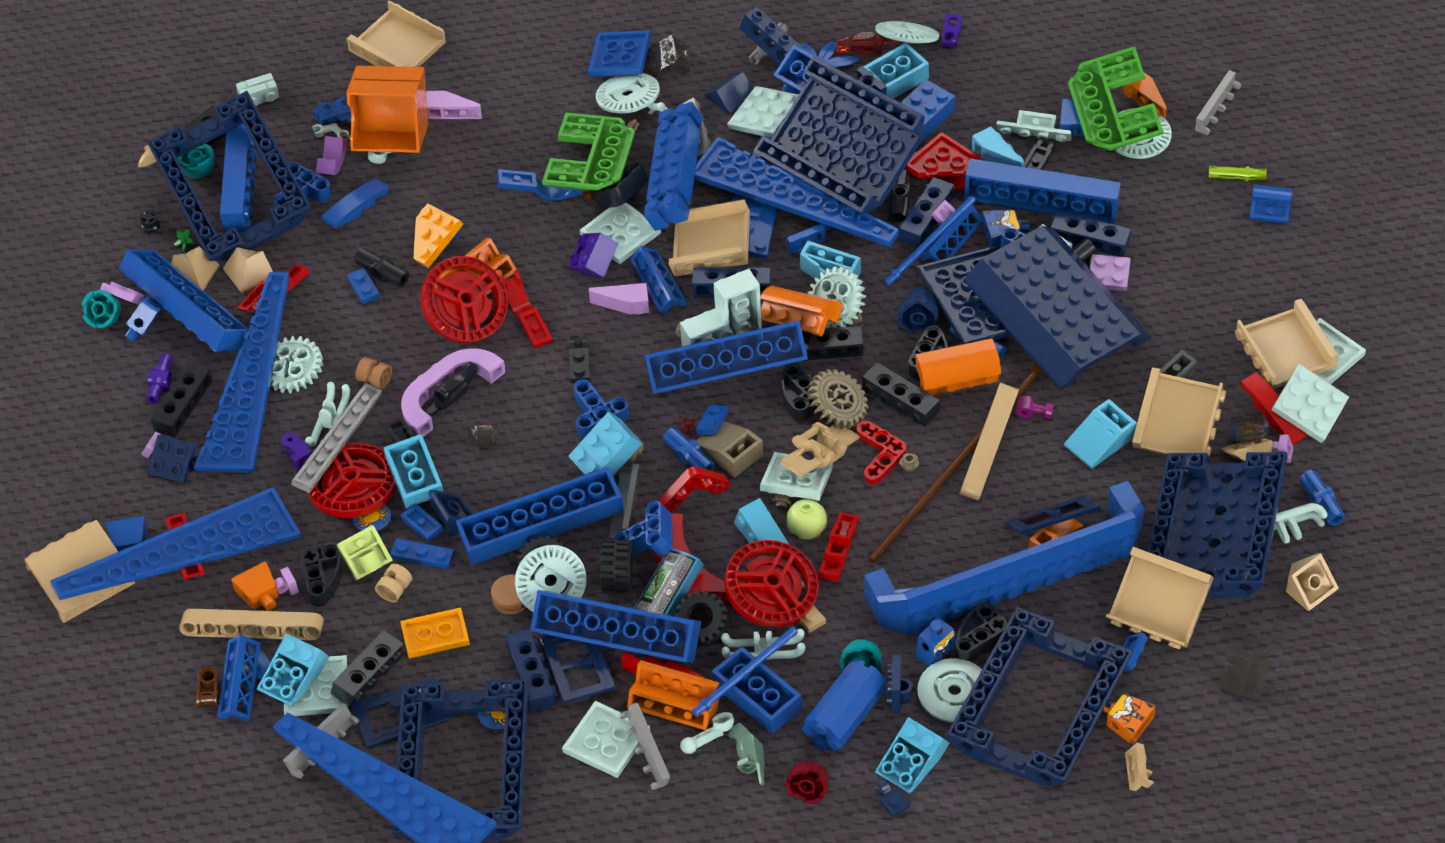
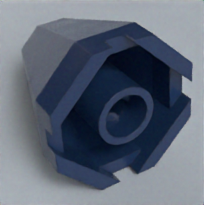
(917, 311)

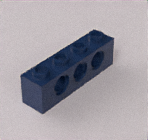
(767, 35)
(919, 219)
(1104, 236)
(704, 279)
(526, 658)

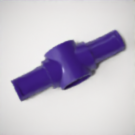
(159, 378)

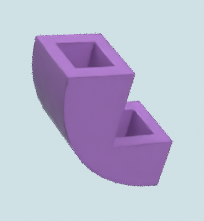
(333, 155)

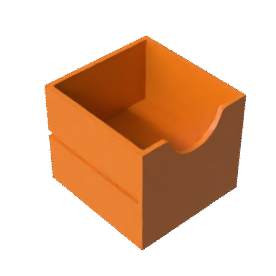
(388, 108)

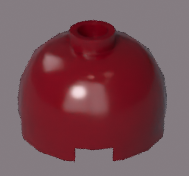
(807, 778)

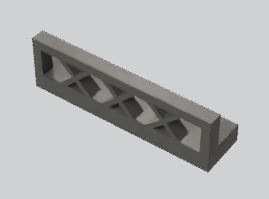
(628, 487)

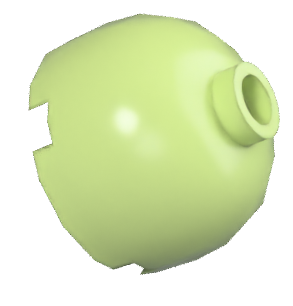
(806, 519)

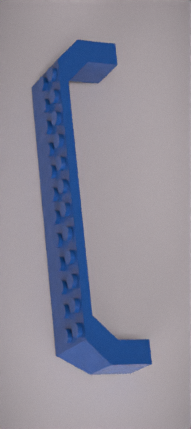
(1006, 578)

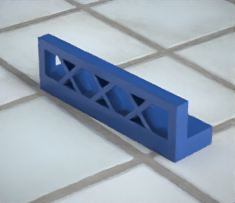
(953, 229)
(658, 278)
(232, 675)

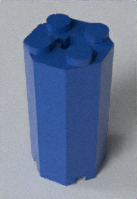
(844, 706)

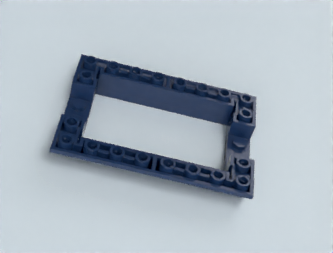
(230, 115)
(1040, 632)
(498, 696)

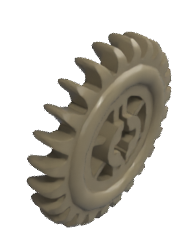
(830, 402)

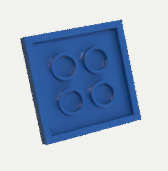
(619, 53)

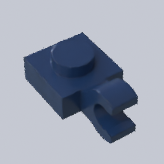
(892, 801)

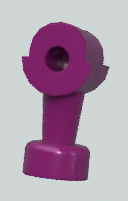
(1026, 408)

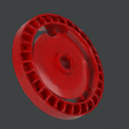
(454, 309)
(355, 486)
(764, 602)

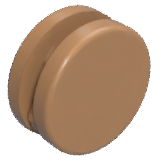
(505, 596)

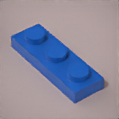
(422, 553)

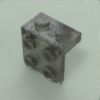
(665, 55)

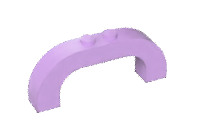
(422, 389)

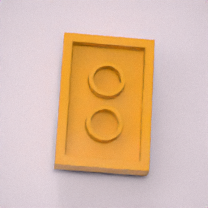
(434, 633)

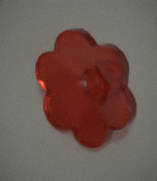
(687, 424)

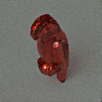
(862, 43)

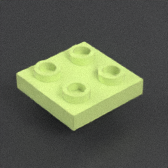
(364, 552)

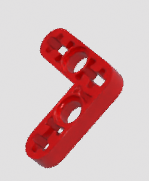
(886, 449)
(688, 482)

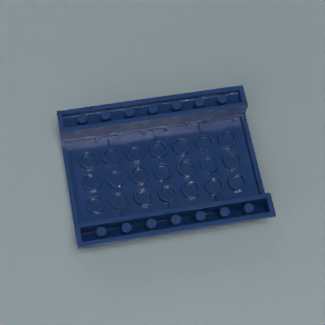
(845, 138)
(1053, 304)

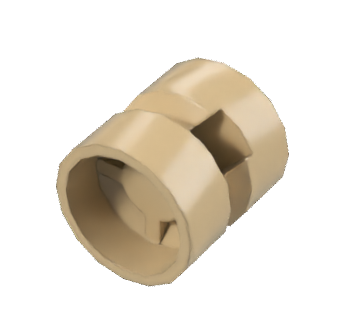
(393, 583)

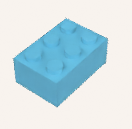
(900, 70)
(606, 446)
(412, 470)

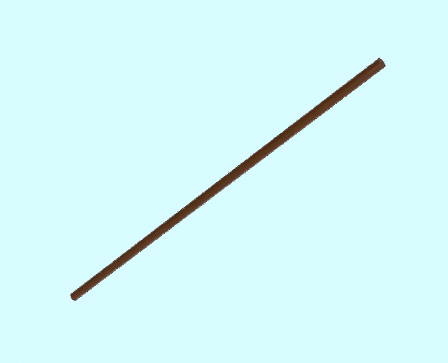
(942, 478)

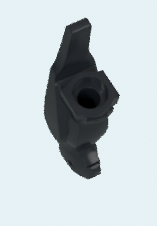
(452, 389)

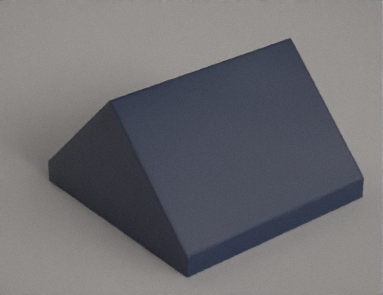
(730, 92)
(448, 509)

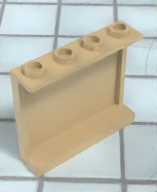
(398, 39)
(712, 238)
(1286, 341)
(1178, 415)
(68, 554)
(1160, 598)

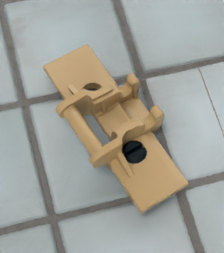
(829, 447)

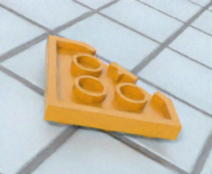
(433, 233)

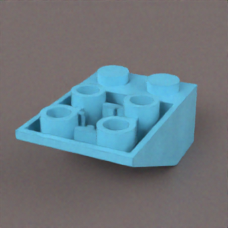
(992, 148)
(1101, 434)
(292, 670)
(911, 755)

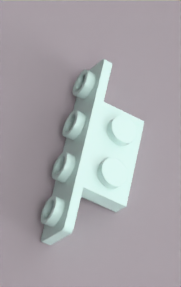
(1035, 125)

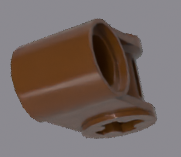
(208, 691)

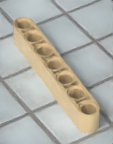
(989, 442)
(251, 624)

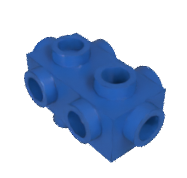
(333, 112)

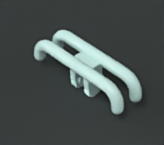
(328, 413)
(1298, 514)
(761, 644)

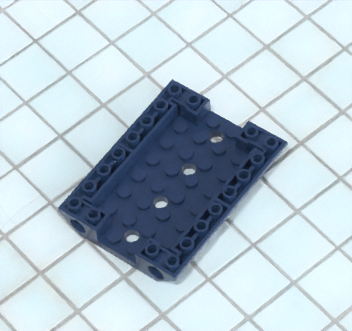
(1189, 523)

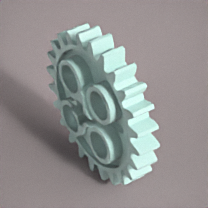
(850, 300)
(295, 364)

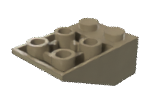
(732, 448)

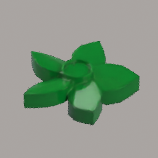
(184, 239)

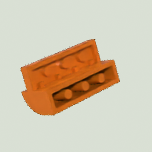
(489, 254)
(787, 306)
(958, 367)
(672, 694)

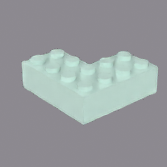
(735, 311)

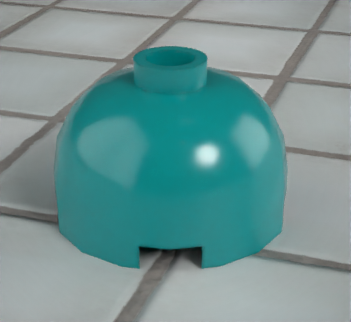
(198, 162)
(101, 309)
(861, 650)

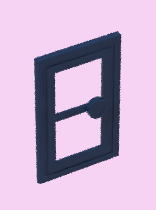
(1053, 511)
(597, 660)
(394, 696)

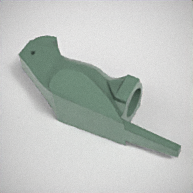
(749, 751)

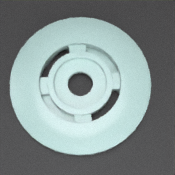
(907, 32)
(644, 89)
(1148, 147)
(556, 561)
(934, 691)

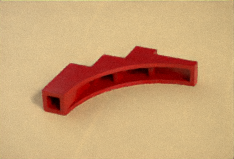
(704, 580)

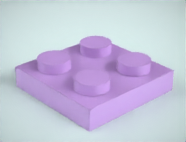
(1111, 271)
(123, 292)

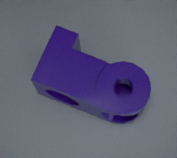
(951, 31)
(296, 448)

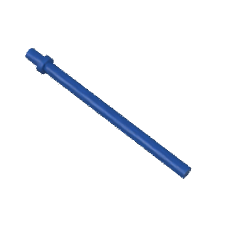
(896, 274)
(705, 704)

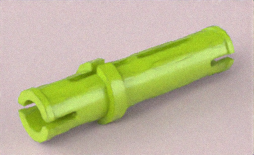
(1237, 173)

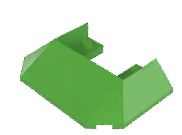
(1095, 104)
(606, 159)

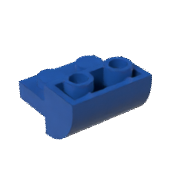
(1271, 204)

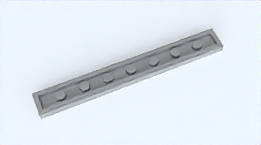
(336, 438)

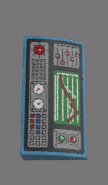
(670, 583)

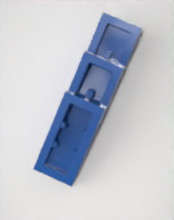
(351, 205)

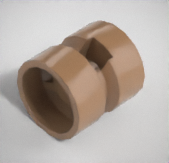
(376, 374)

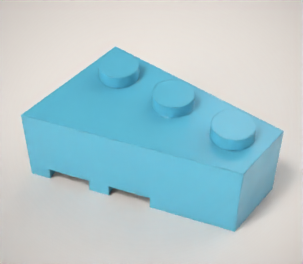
(817, 258)
(757, 523)

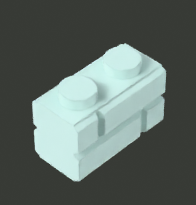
(261, 89)

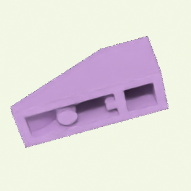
(451, 106)
(623, 298)

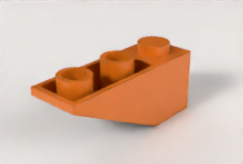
(1146, 93)
(1054, 531)

